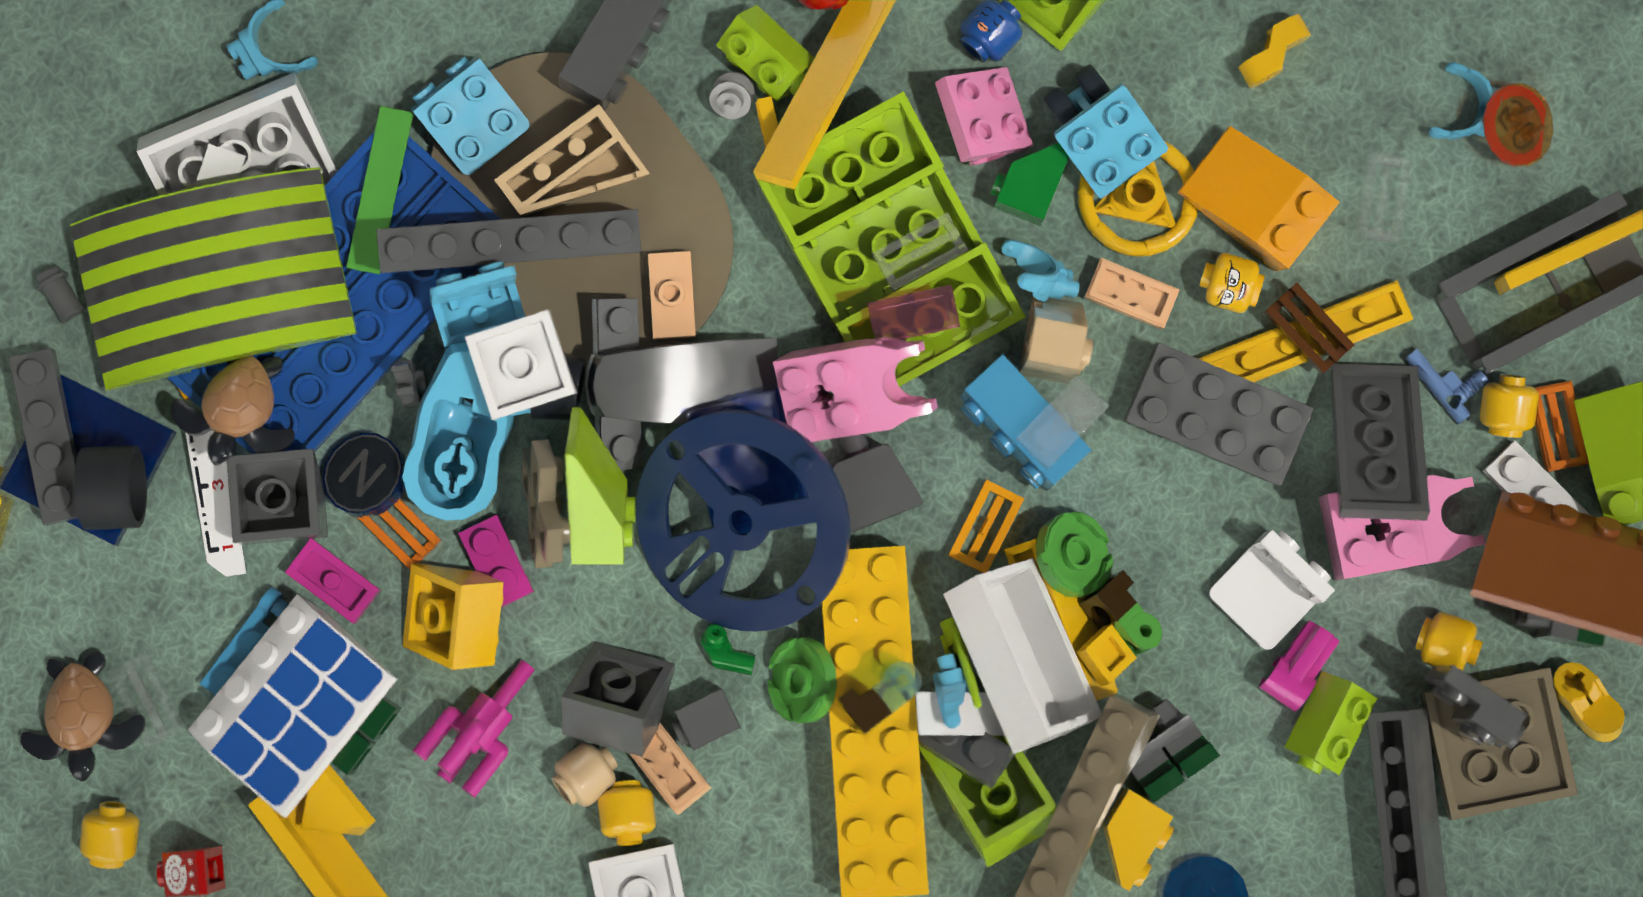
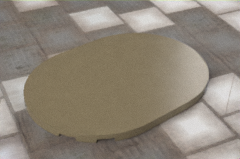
(676, 206)

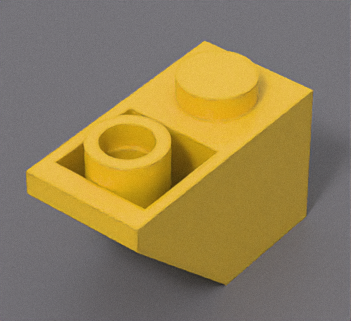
(1132, 835)

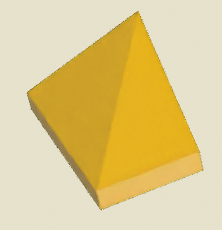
(334, 807)

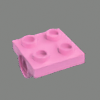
(984, 115)

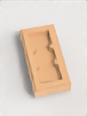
(1131, 293)
(672, 295)
(672, 771)

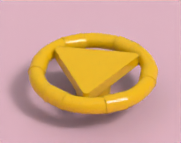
(1141, 201)

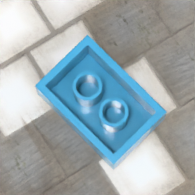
(1007, 407)

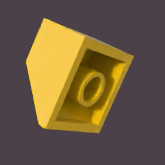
(453, 616)

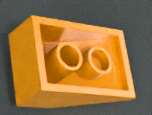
(1258, 199)

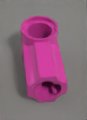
(1296, 670)

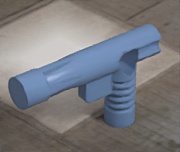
(1447, 385)

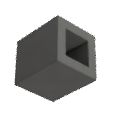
(705, 720)

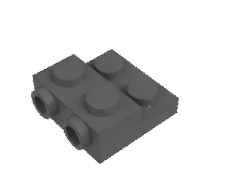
(1480, 711)

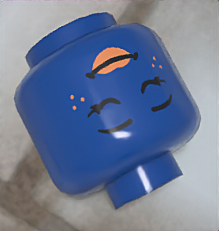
(991, 30)

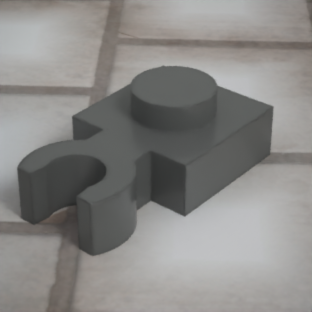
(410, 383)

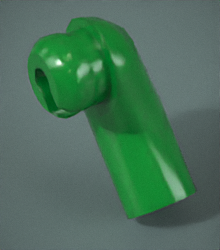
(721, 653)

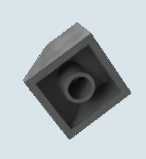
(276, 497)
(616, 698)

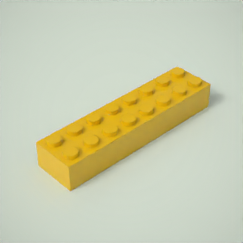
(879, 770)

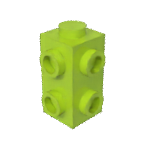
(765, 53)
(1330, 724)

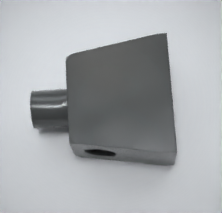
(873, 483)

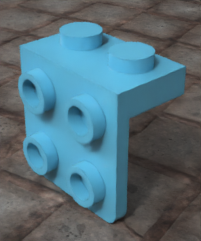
(469, 114)
(475, 302)

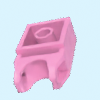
(862, 385)
(1400, 542)

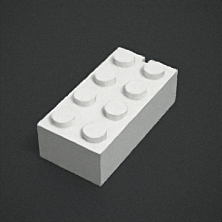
(1022, 655)

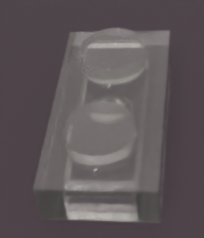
(1062, 422)

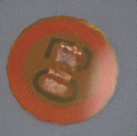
(1518, 124)

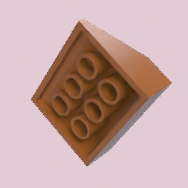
(1564, 566)

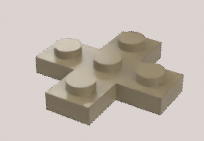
(545, 527)

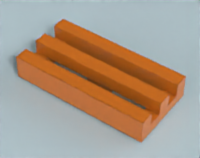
(1543, 431)
(422, 551)

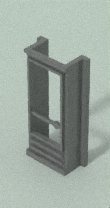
(1614, 267)

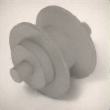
(732, 95)

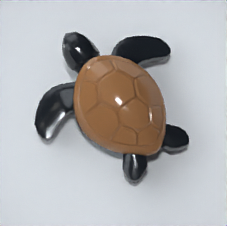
(236, 406)
(80, 716)

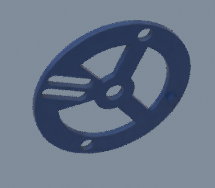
(823, 506)

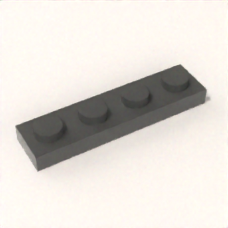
(46, 433)

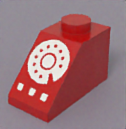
(191, 871)

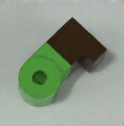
(1117, 607)

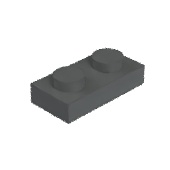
(975, 755)

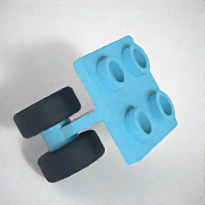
(1104, 131)

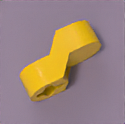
(1270, 61)
(1602, 716)

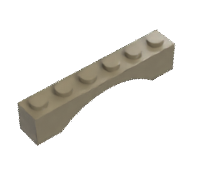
(1100, 773)

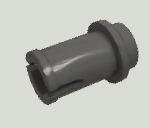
(59, 293)

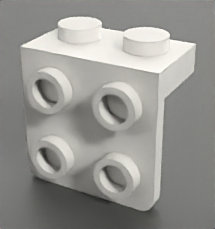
(1270, 588)

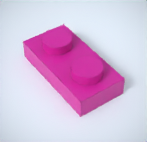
(495, 556)
(333, 581)

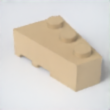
(572, 165)
(1055, 341)

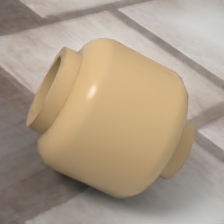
(584, 774)

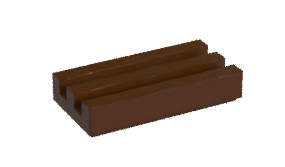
(1323, 320)

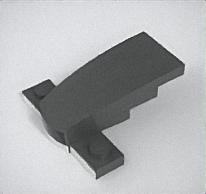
(662, 380)

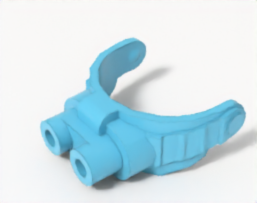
(248, 50)
(1484, 92)
(1045, 275)
(950, 689)

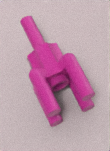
(476, 731)

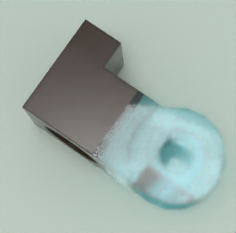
(897, 686)

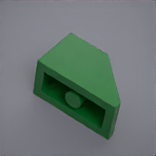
(1030, 184)

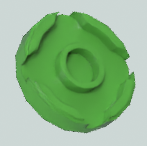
(1073, 554)
(802, 680)

